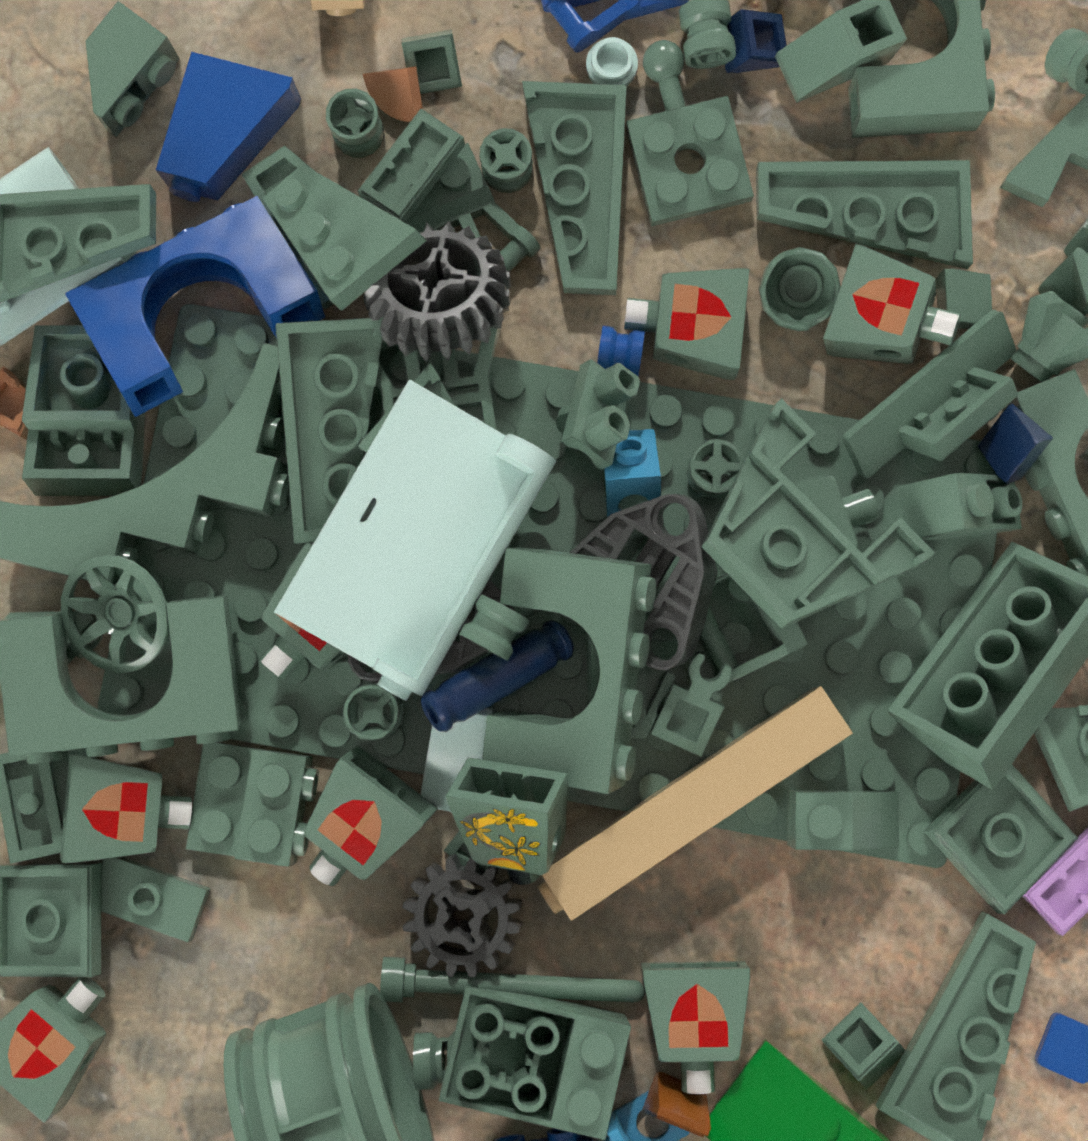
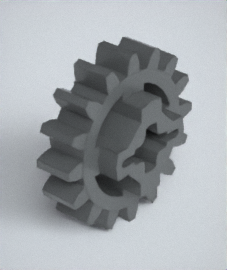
(472, 934)

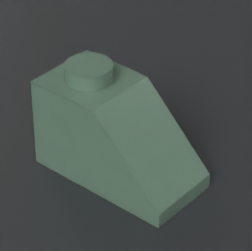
(842, 820)

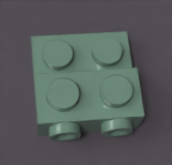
(252, 803)

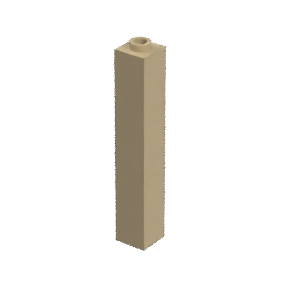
(693, 803)

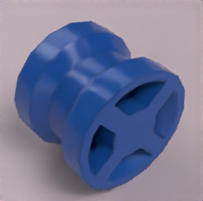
(621, 349)

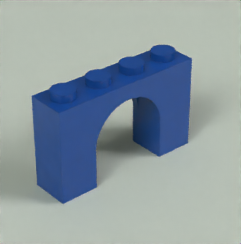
(231, 248)

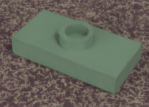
(412, 166)
(152, 897)

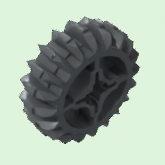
(452, 293)

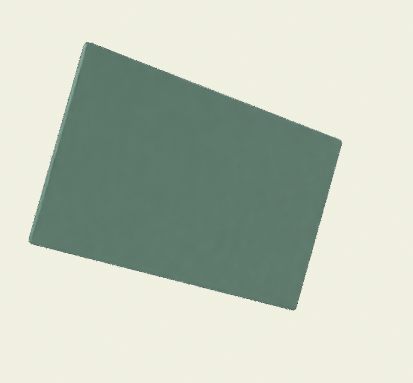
(855, 649)

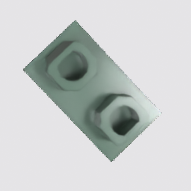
(596, 412)

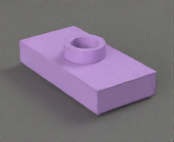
(1063, 889)

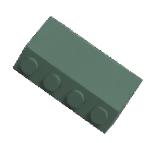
(999, 665)

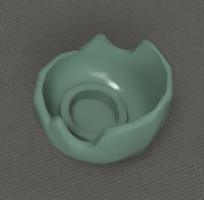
(799, 289)

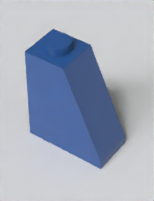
(221, 124)

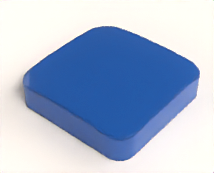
(1065, 1048)

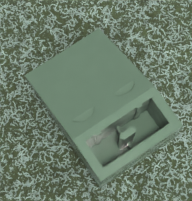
(536, 1060)

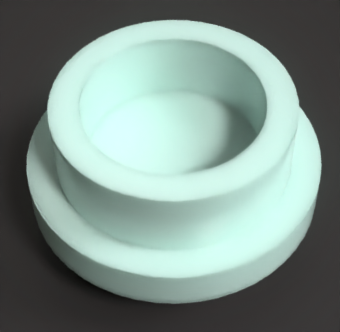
(612, 62)

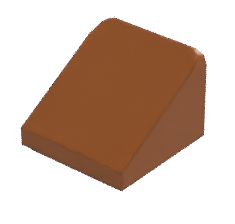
(677, 1108)

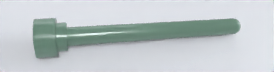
(404, 979)

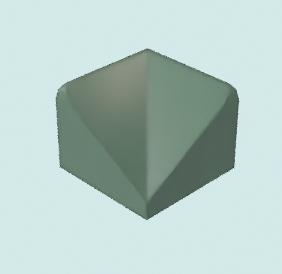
(1070, 281)

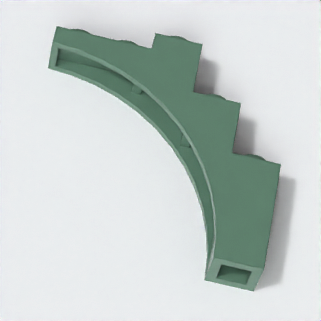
(172, 508)

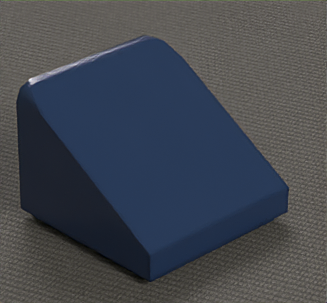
(756, 39)
(1013, 444)

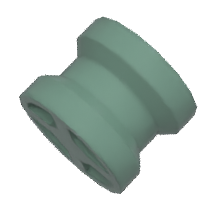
(1069, 59)
(502, 149)
(716, 459)
(494, 627)

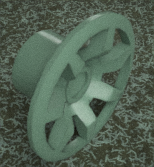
(120, 610)

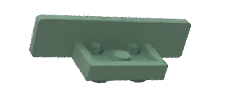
(941, 401)

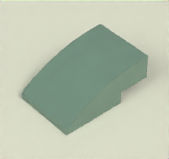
(77, 420)

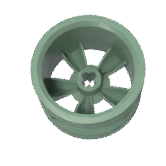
(325, 1076)

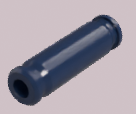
(496, 678)

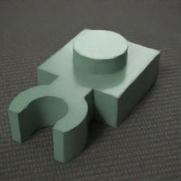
(690, 713)

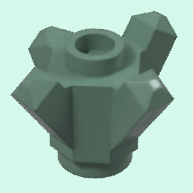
(1051, 337)

